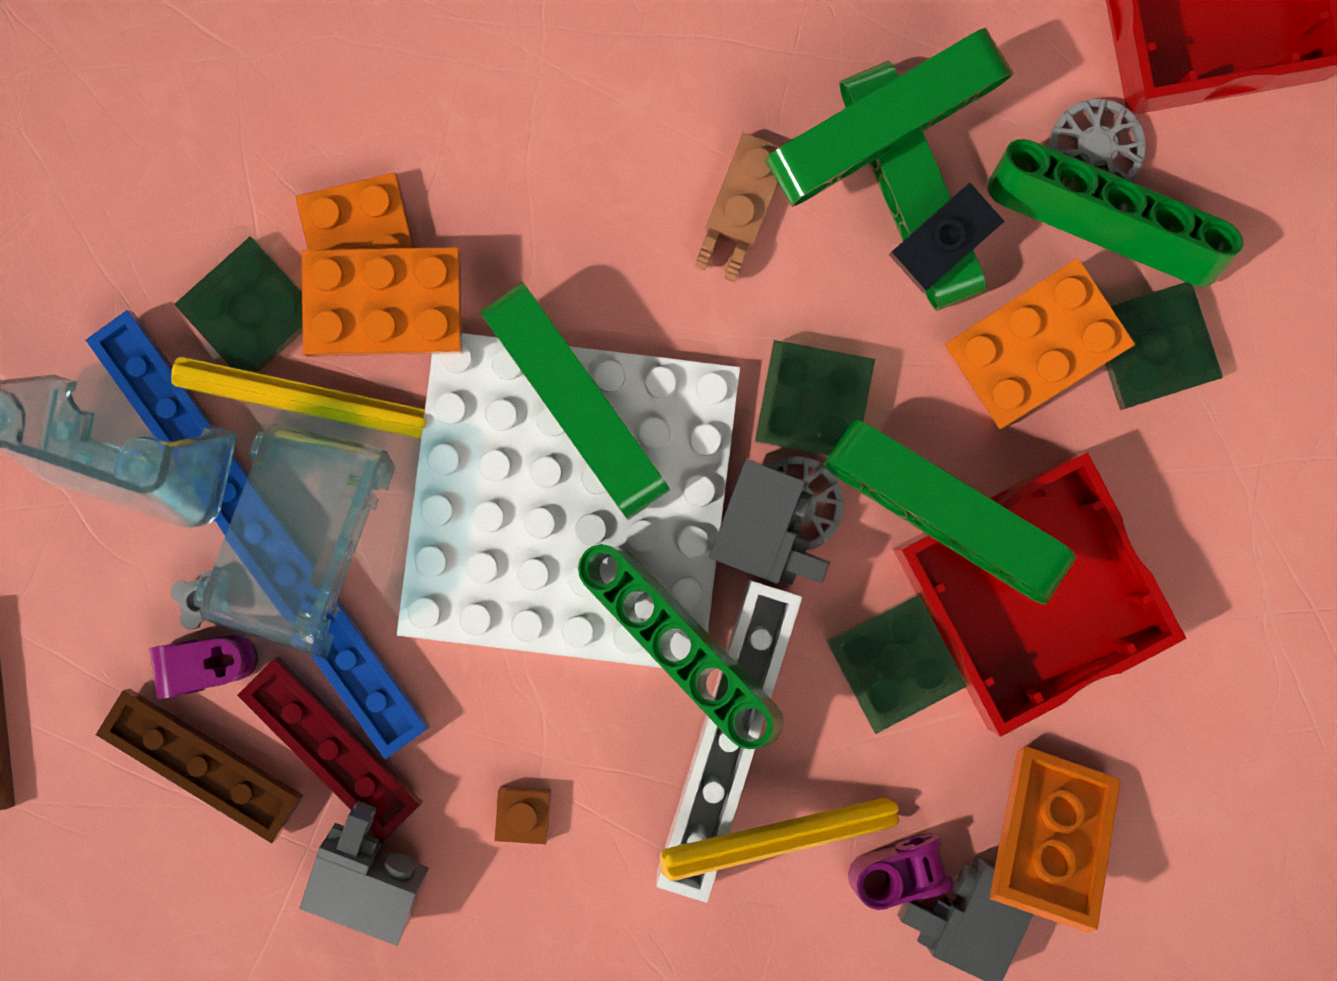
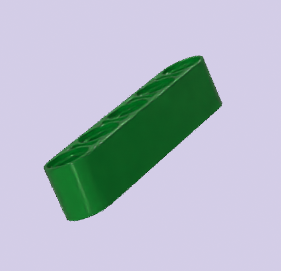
(889, 117)
(914, 191)
(1114, 213)
(575, 401)
(951, 511)
(656, 635)

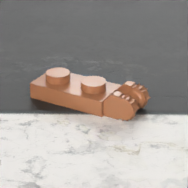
(740, 204)

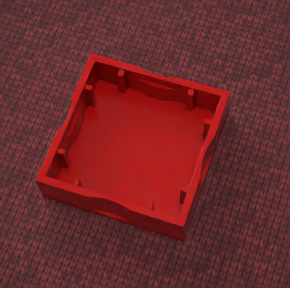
(1219, 48)
(1034, 655)

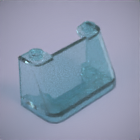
(165, 480)
(293, 537)

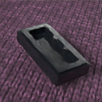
(946, 237)

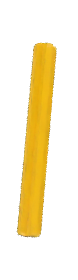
(298, 397)
(777, 838)

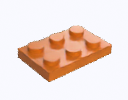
(356, 216)
(381, 301)
(1039, 343)
(1056, 840)

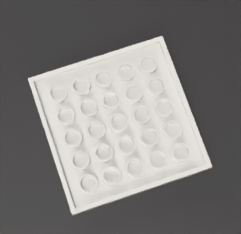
(515, 505)

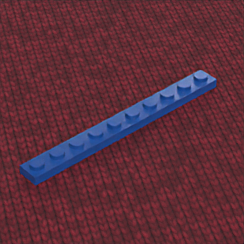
(176, 415)

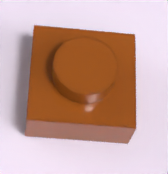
(522, 815)

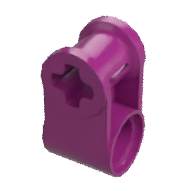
(197, 665)
(911, 870)

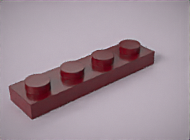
(329, 746)

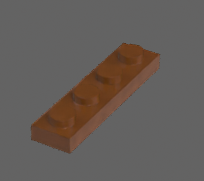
(199, 765)

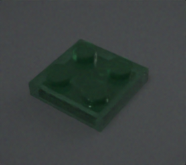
(245, 308)
(1169, 347)
(811, 397)
(896, 663)

